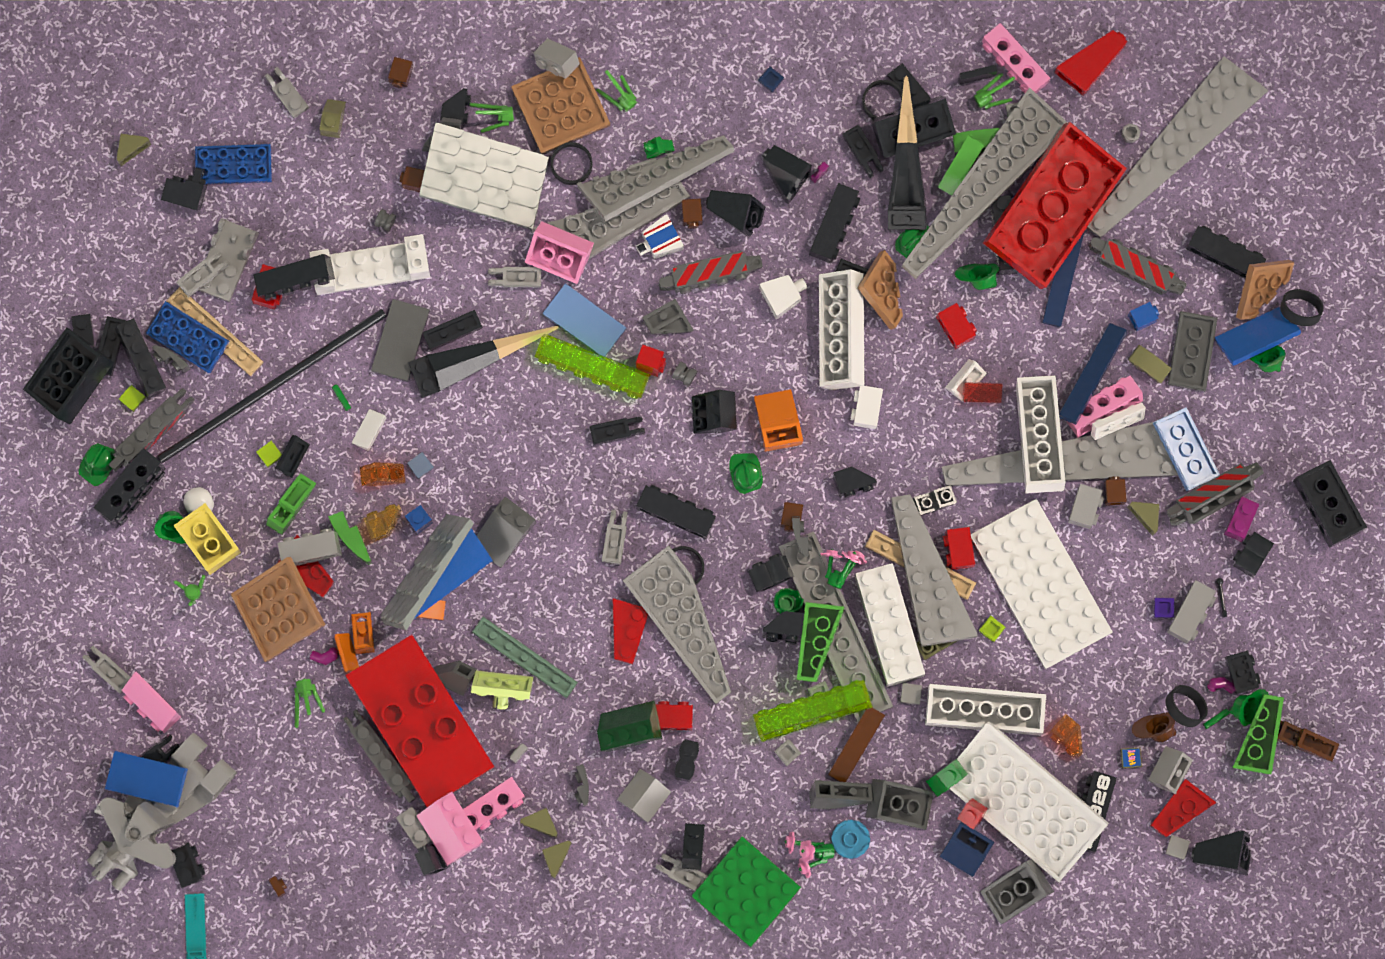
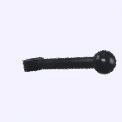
(1219, 581)

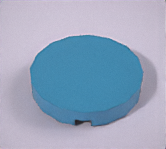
(846, 844)

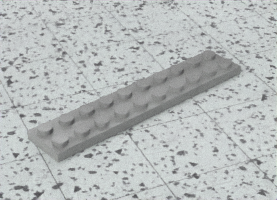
(848, 651)

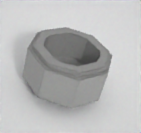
(1130, 133)

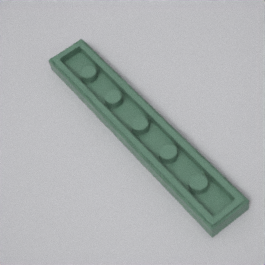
(524, 657)

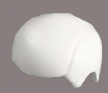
(197, 497)

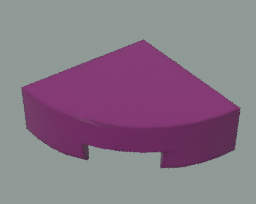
(822, 169)

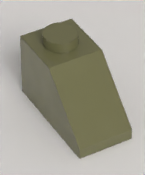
(332, 118)

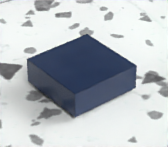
(771, 79)

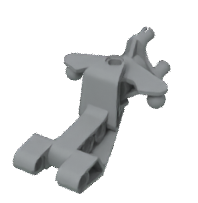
(137, 835)

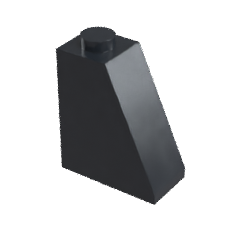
(786, 171)
(736, 209)
(1224, 853)

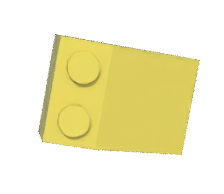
(207, 539)

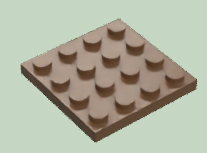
(560, 108)
(277, 609)

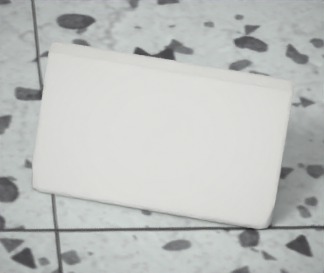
(968, 373)
(369, 429)

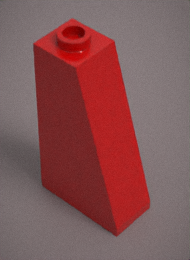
(1090, 63)

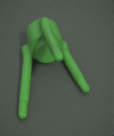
(984, 96)
(627, 100)
(503, 112)
(192, 591)
(304, 689)

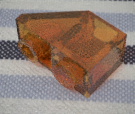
(382, 474)
(1068, 734)

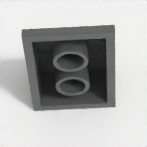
(505, 531)
(899, 804)
(1017, 891)

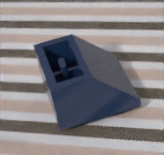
(966, 849)

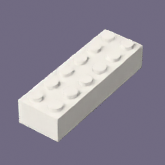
(841, 330)
(1040, 434)
(889, 625)
(975, 707)

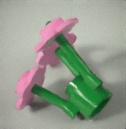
(838, 578)
(807, 849)

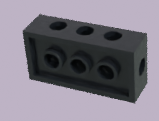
(939, 129)
(130, 478)
(1336, 493)

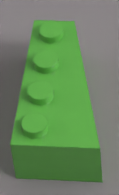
(817, 636)
(1261, 739)

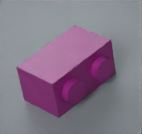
(1241, 519)

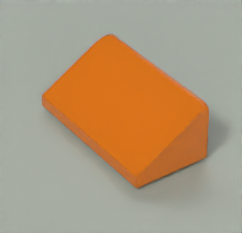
(346, 652)

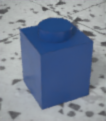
(1143, 316)
(418, 519)

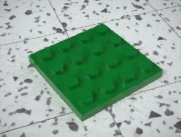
(746, 891)

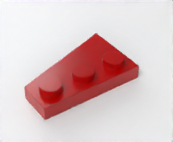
(315, 577)
(628, 629)
(1181, 808)

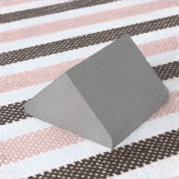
(644, 795)

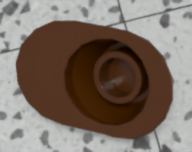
(1158, 727)

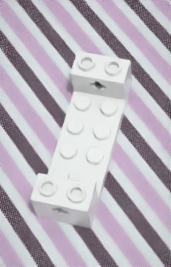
(376, 266)

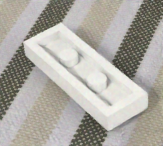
(1118, 421)

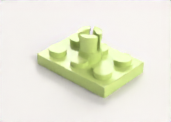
(502, 687)

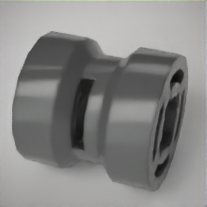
(684, 374)

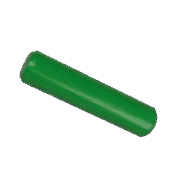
(341, 397)
(1216, 718)

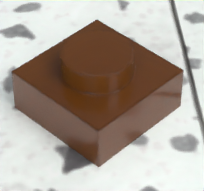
(278, 885)

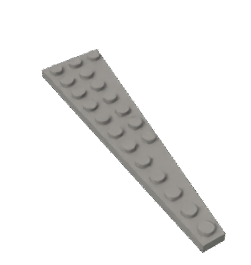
(1205, 115)
(1004, 160)
(1124, 453)

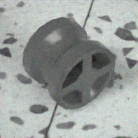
(385, 220)

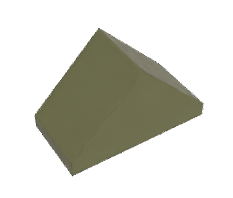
(130, 147)
(1147, 514)
(541, 822)
(555, 856)

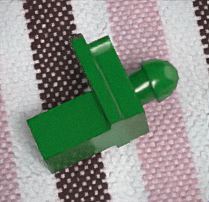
(657, 147)

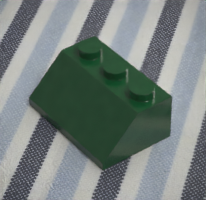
(629, 727)

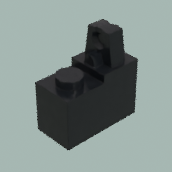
(187, 193)

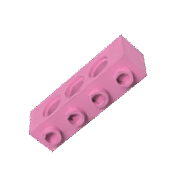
(999, 36)
(1131, 396)
(507, 788)

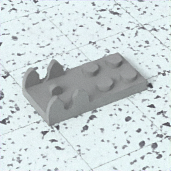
(235, 246)

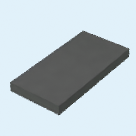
(400, 340)
(1192, 351)

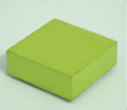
(132, 398)
(269, 454)
(992, 629)

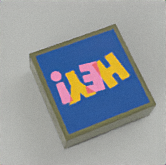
(1131, 758)

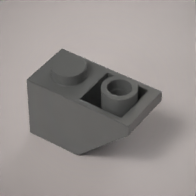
(456, 676)

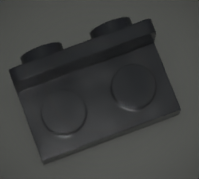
(1242, 672)
(186, 865)

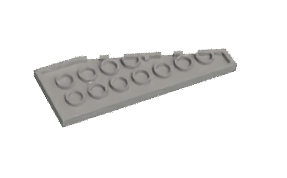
(674, 605)

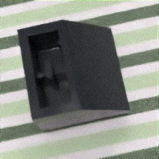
(714, 412)
(785, 627)

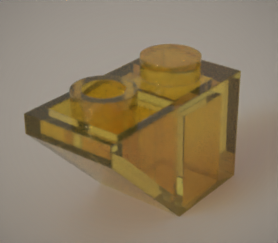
(382, 524)

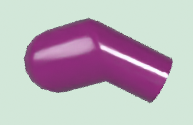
(325, 658)
(1220, 682)

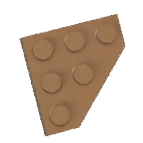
(1261, 286)
(882, 290)

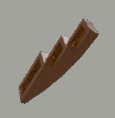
(1307, 741)
(856, 745)

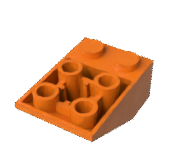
(778, 420)

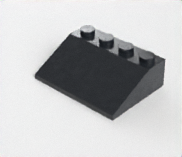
(68, 376)

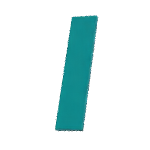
(195, 926)

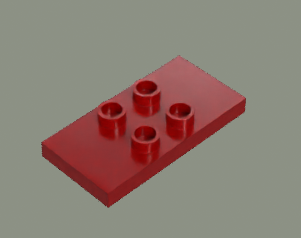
(1054, 205)
(419, 721)

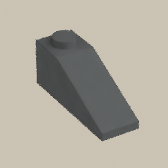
(839, 794)

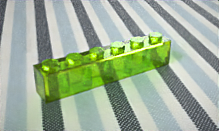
(592, 365)
(812, 710)

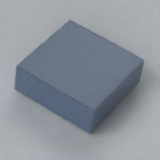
(420, 465)

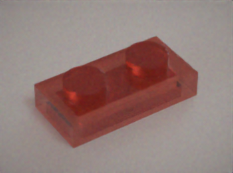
(982, 392)

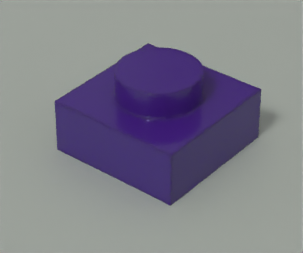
(1163, 607)

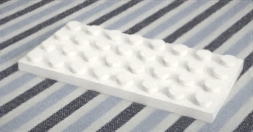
(1040, 584)
(1027, 802)

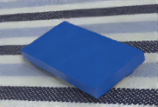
(235, 163)
(1256, 336)
(187, 337)
(146, 778)

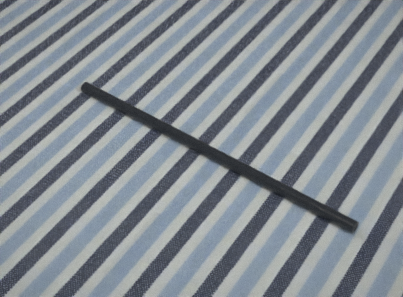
(271, 386)

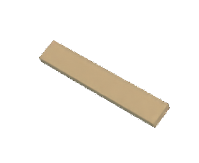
(235, 349)
(892, 551)

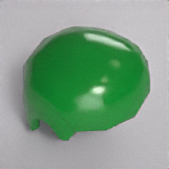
(787, 600)

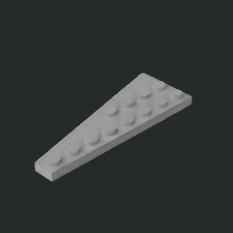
(644, 179)
(604, 234)
(934, 598)

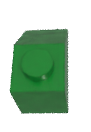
(947, 778)

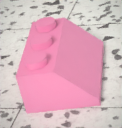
(559, 252)
(150, 703)
(449, 829)

